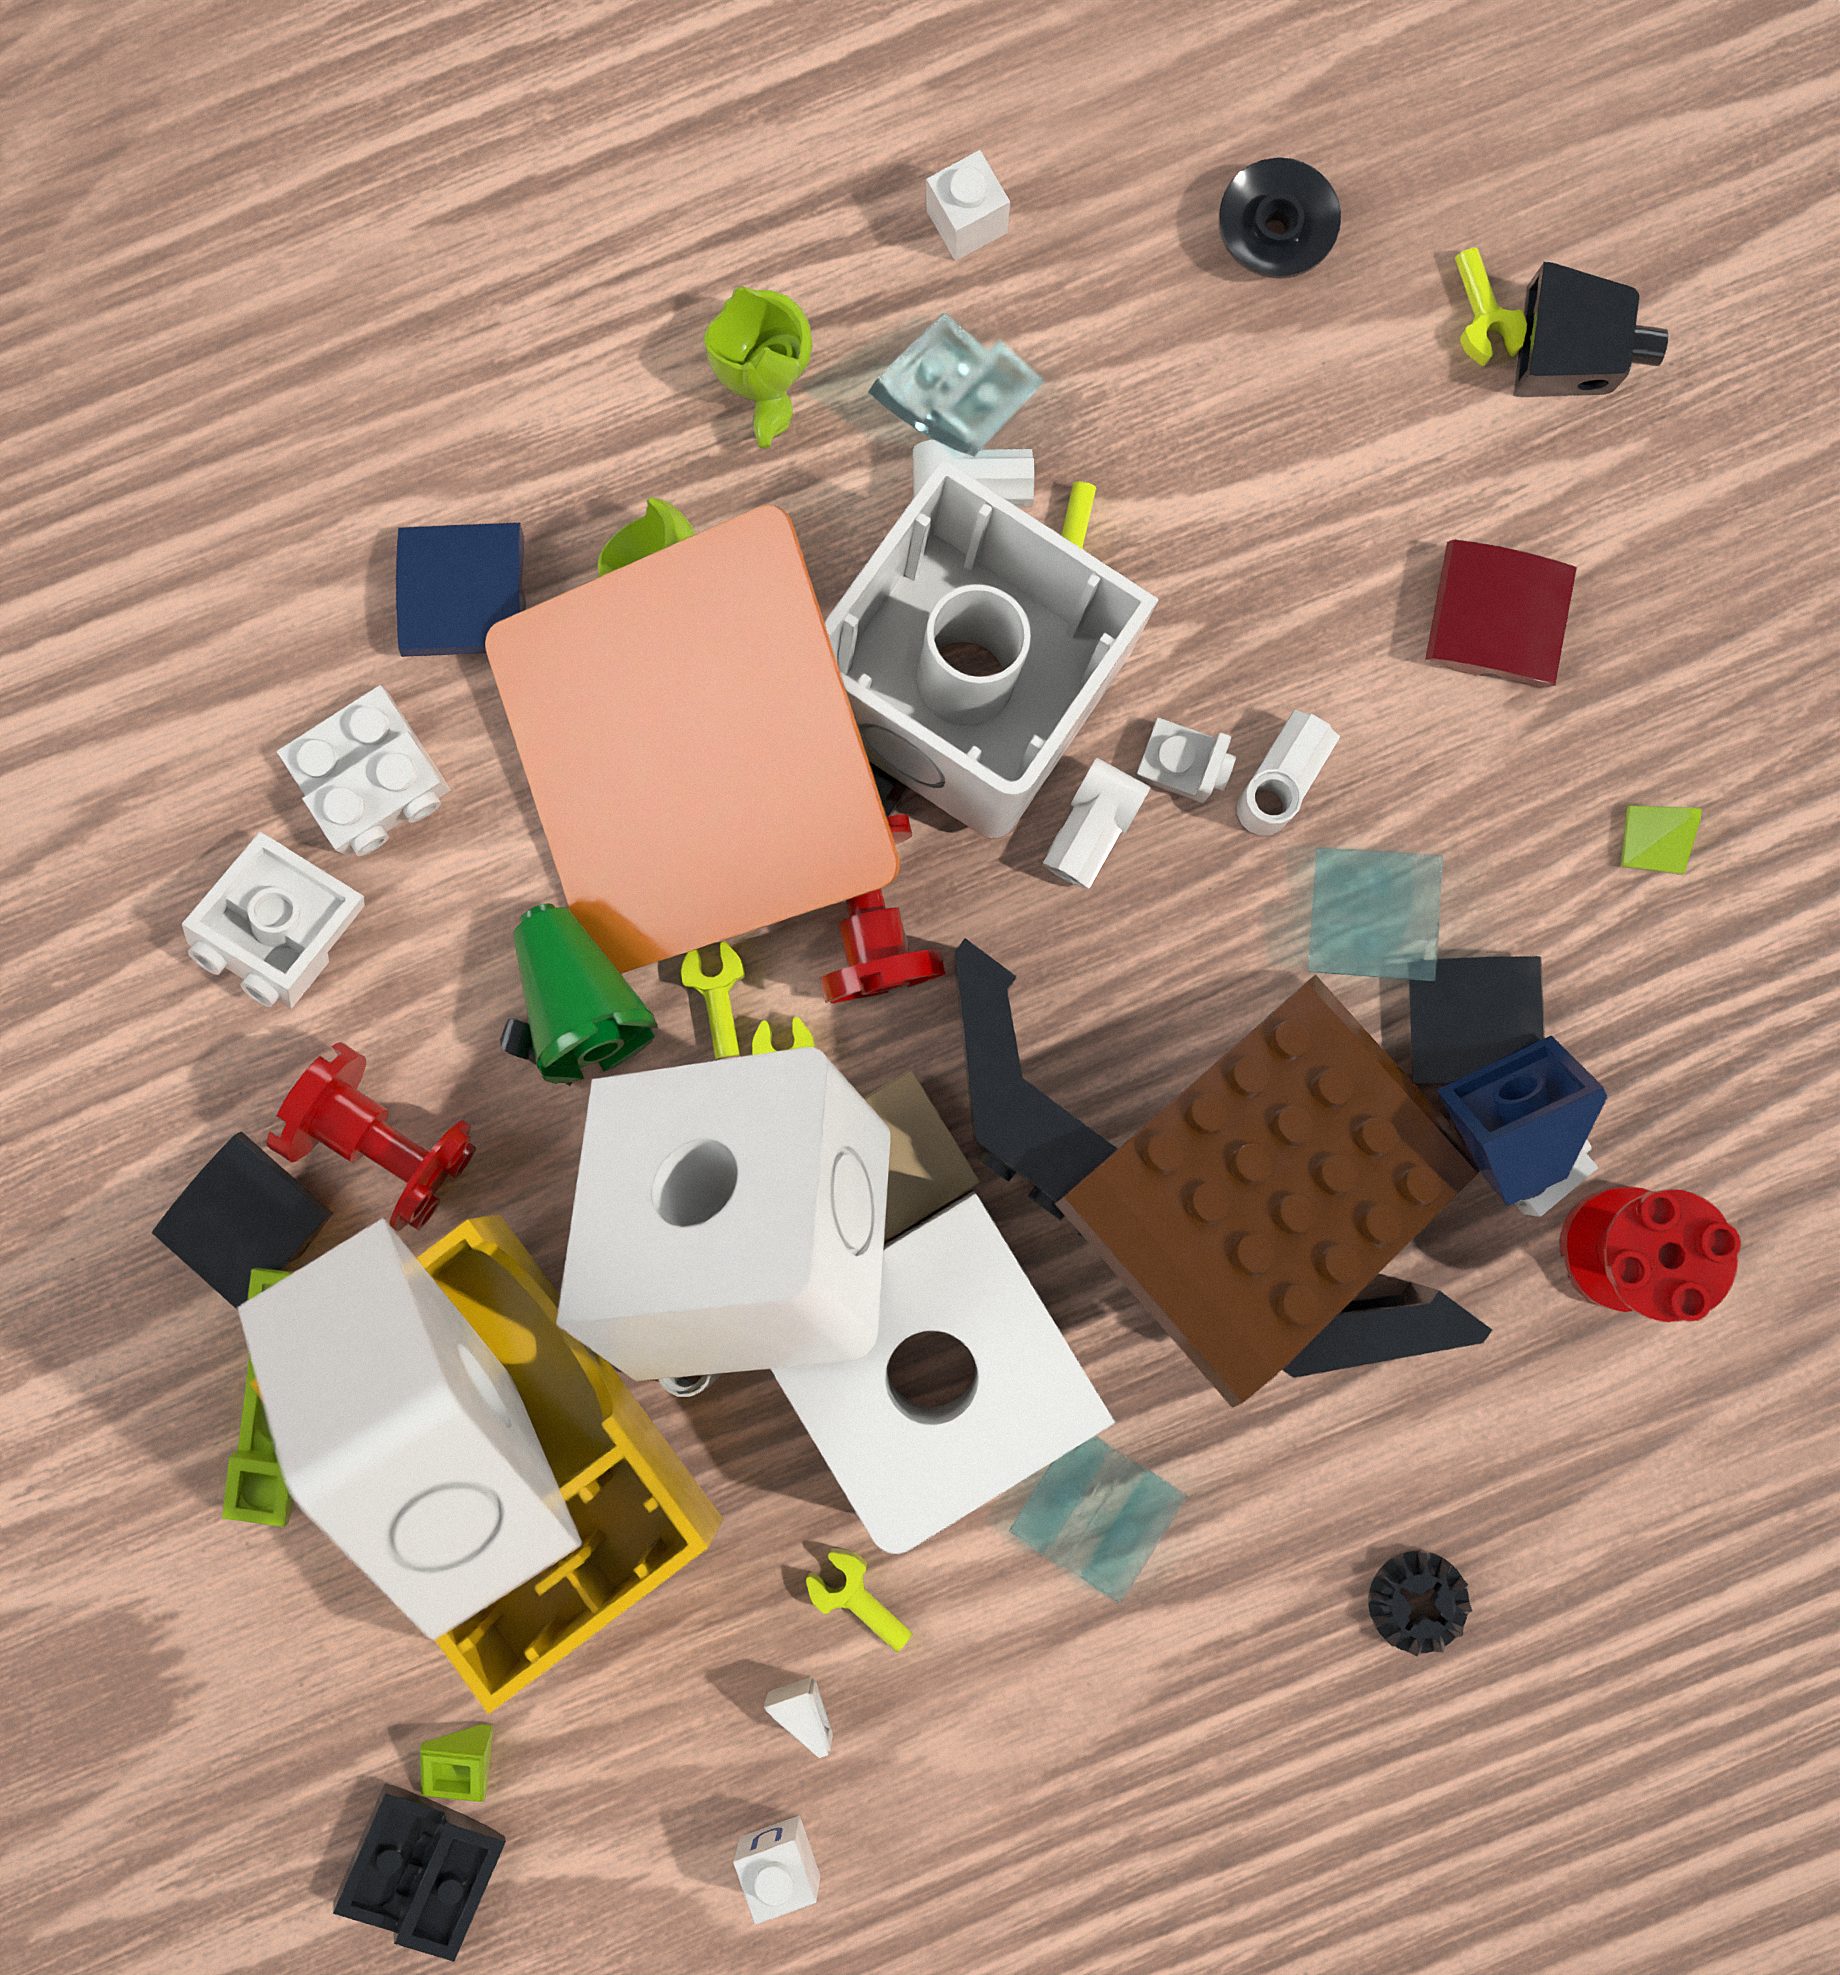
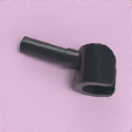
(517, 1040)

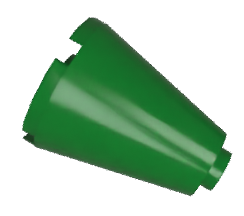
(575, 998)

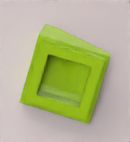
(1659, 838)
(457, 1764)

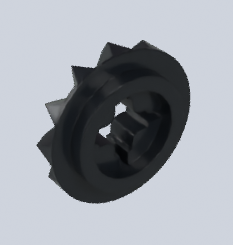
(1417, 1573)

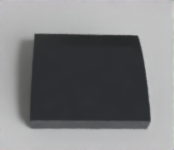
(1474, 1015)
(241, 1217)
(419, 1872)

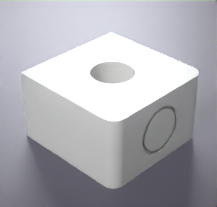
(991, 577)
(727, 1218)
(1026, 1406)
(404, 1432)

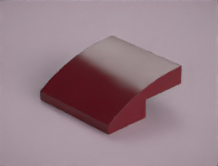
(1501, 613)

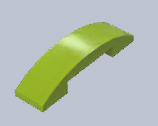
(254, 1475)

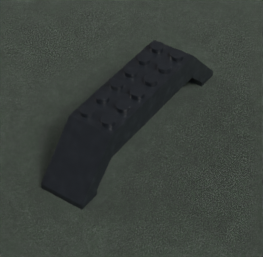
(1055, 1151)

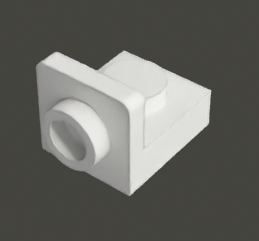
(1185, 761)

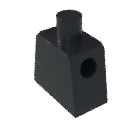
(1581, 335)

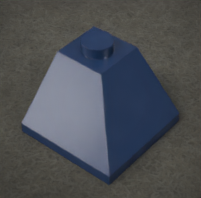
(1526, 1117)

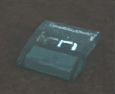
(955, 386)
(1375, 914)
(1099, 1515)

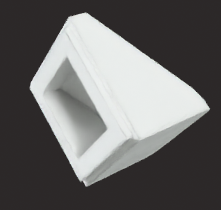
(802, 1714)

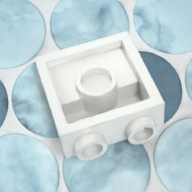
(364, 773)
(271, 922)

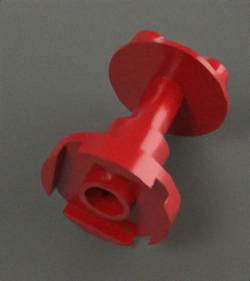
(878, 945)
(332, 1111)
(1650, 1252)

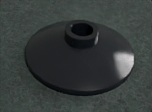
(1286, 193)

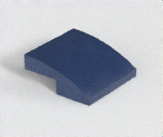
(456, 585)

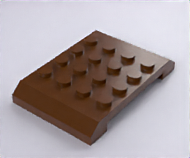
(1271, 1190)

